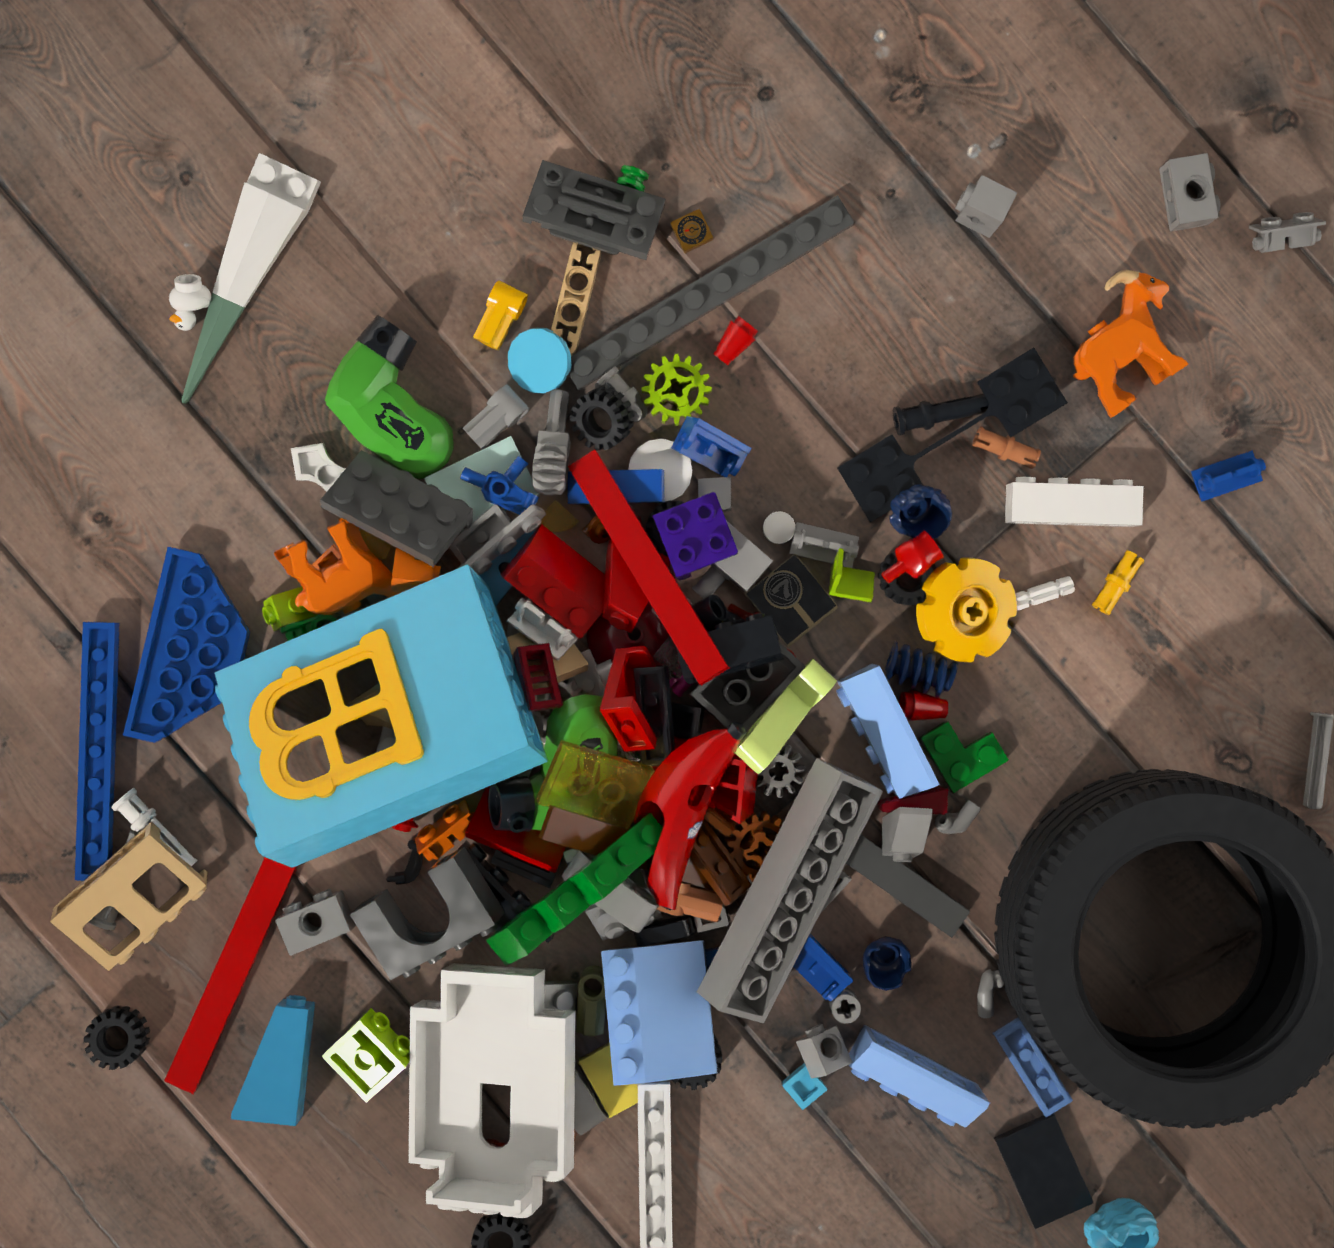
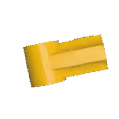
(503, 307)

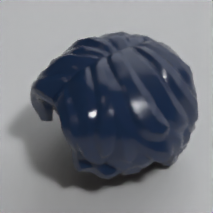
(921, 510)

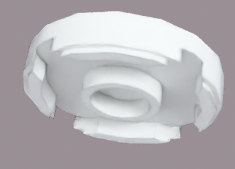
(660, 455)

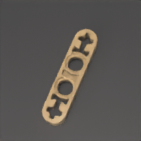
(575, 297)

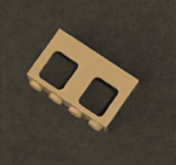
(113, 887)

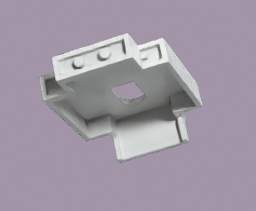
(495, 1033)

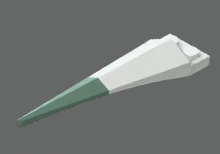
(265, 220)

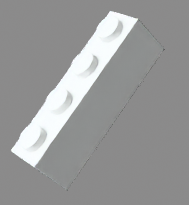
(1074, 503)

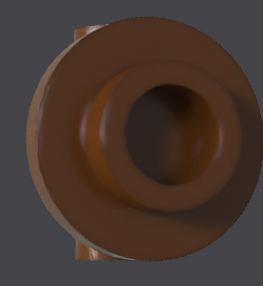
(596, 531)

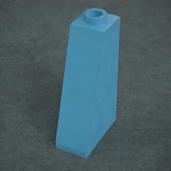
(279, 1071)

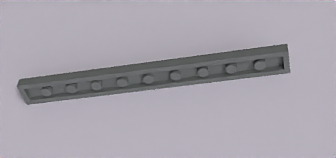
(709, 292)

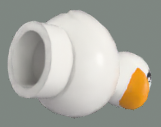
(185, 298)

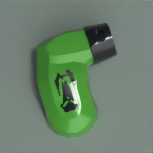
(380, 410)
(580, 722)

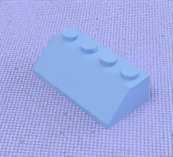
(886, 731)
(916, 1077)

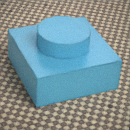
(802, 1087)

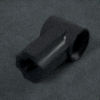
(713, 612)

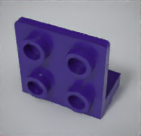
(695, 535)

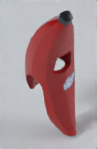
(680, 797)

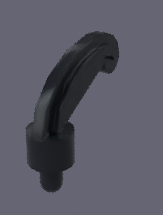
(412, 869)

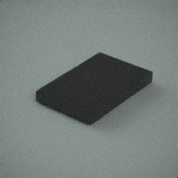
(1043, 1170)

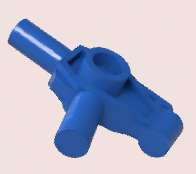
(501, 489)

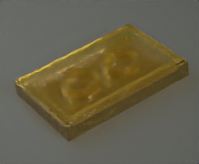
(594, 784)

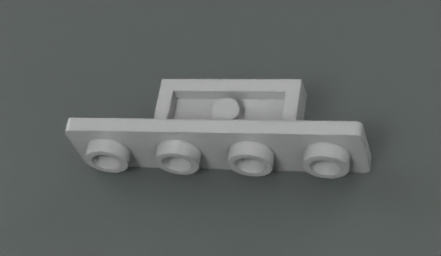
(493, 535)

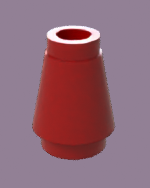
(735, 340)
(922, 706)

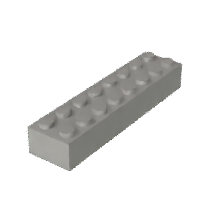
(789, 892)

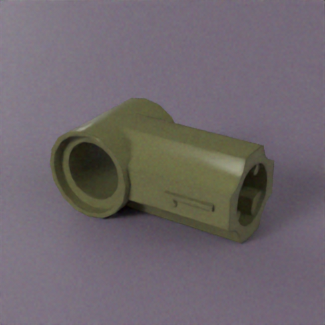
(591, 1004)

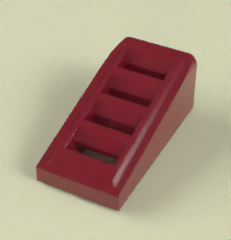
(543, 653)
(933, 798)

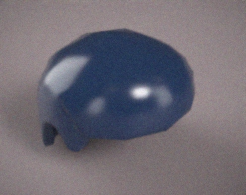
(886, 963)

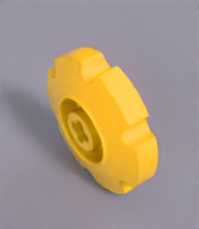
(988, 603)

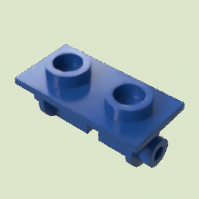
(1228, 475)

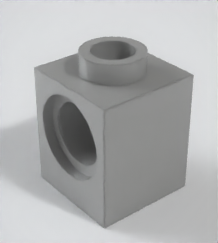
(835, 1054)

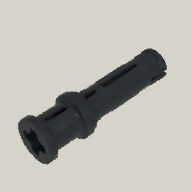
(928, 414)

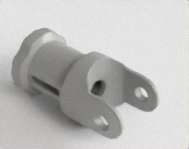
(614, 380)

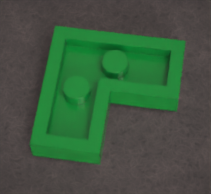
(958, 763)

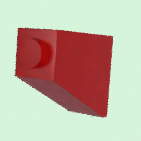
(623, 596)

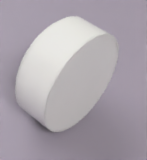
(779, 527)

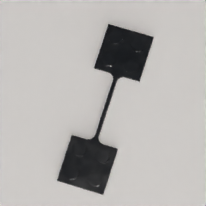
(1015, 394)

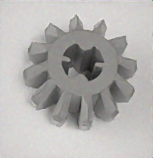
(785, 777)

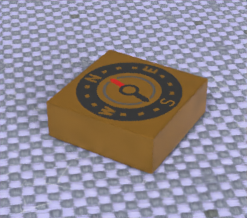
(691, 231)

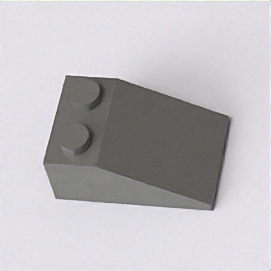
(748, 692)

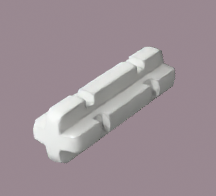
(1044, 592)

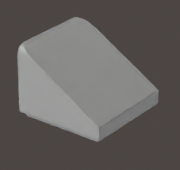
(720, 486)

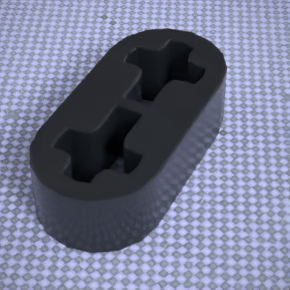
(666, 930)

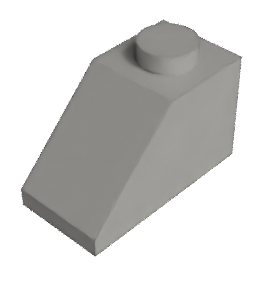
(905, 832)

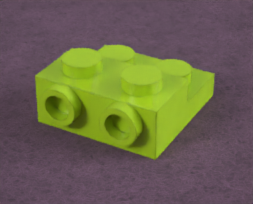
(369, 1054)

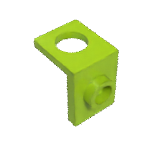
(850, 582)

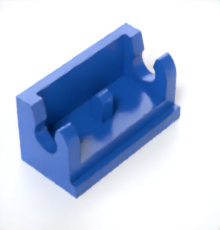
(710, 447)
(822, 969)

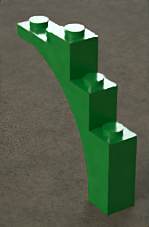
(577, 893)

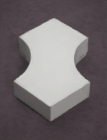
(315, 465)

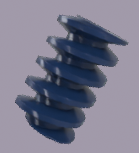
(920, 669)

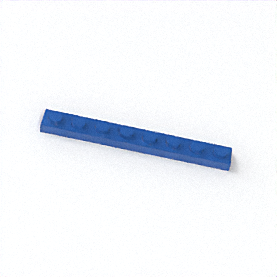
(96, 746)

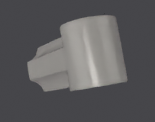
(502, 411)

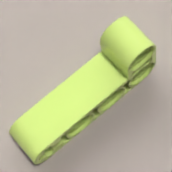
(783, 716)

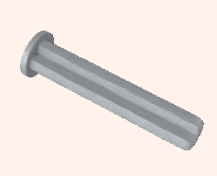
(1318, 760)

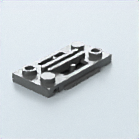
(593, 211)

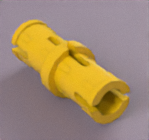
(1118, 582)

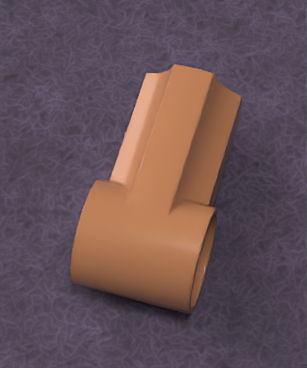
(697, 903)

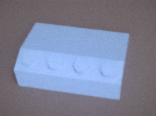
(655, 1014)

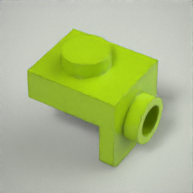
(281, 609)

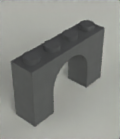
(404, 947)

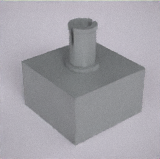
(740, 569)

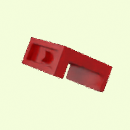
(620, 703)

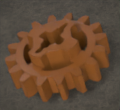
(756, 834)

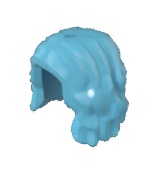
(1122, 1225)

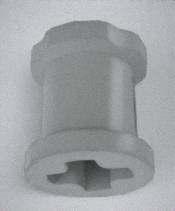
(853, 1010)

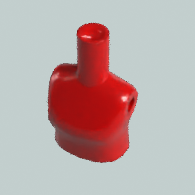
(914, 557)

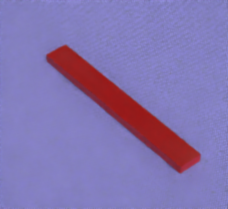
(648, 568)
(229, 975)

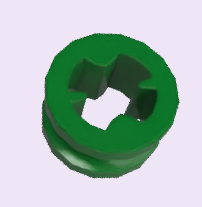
(633, 177)

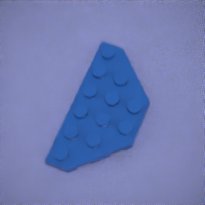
(187, 641)

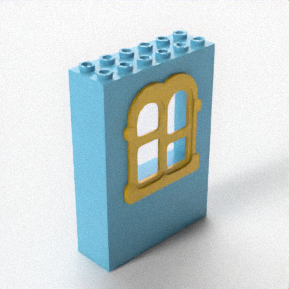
(447, 695)

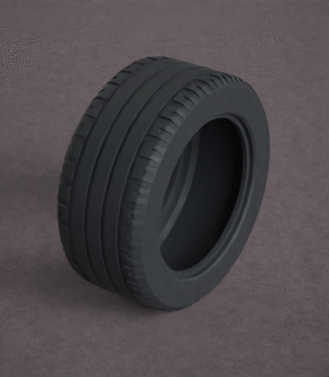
(1274, 1030)

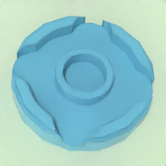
(539, 360)

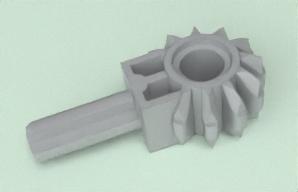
(553, 448)

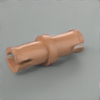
(1006, 447)

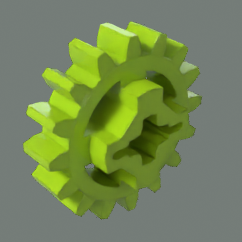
(690, 383)

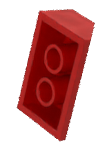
(558, 581)

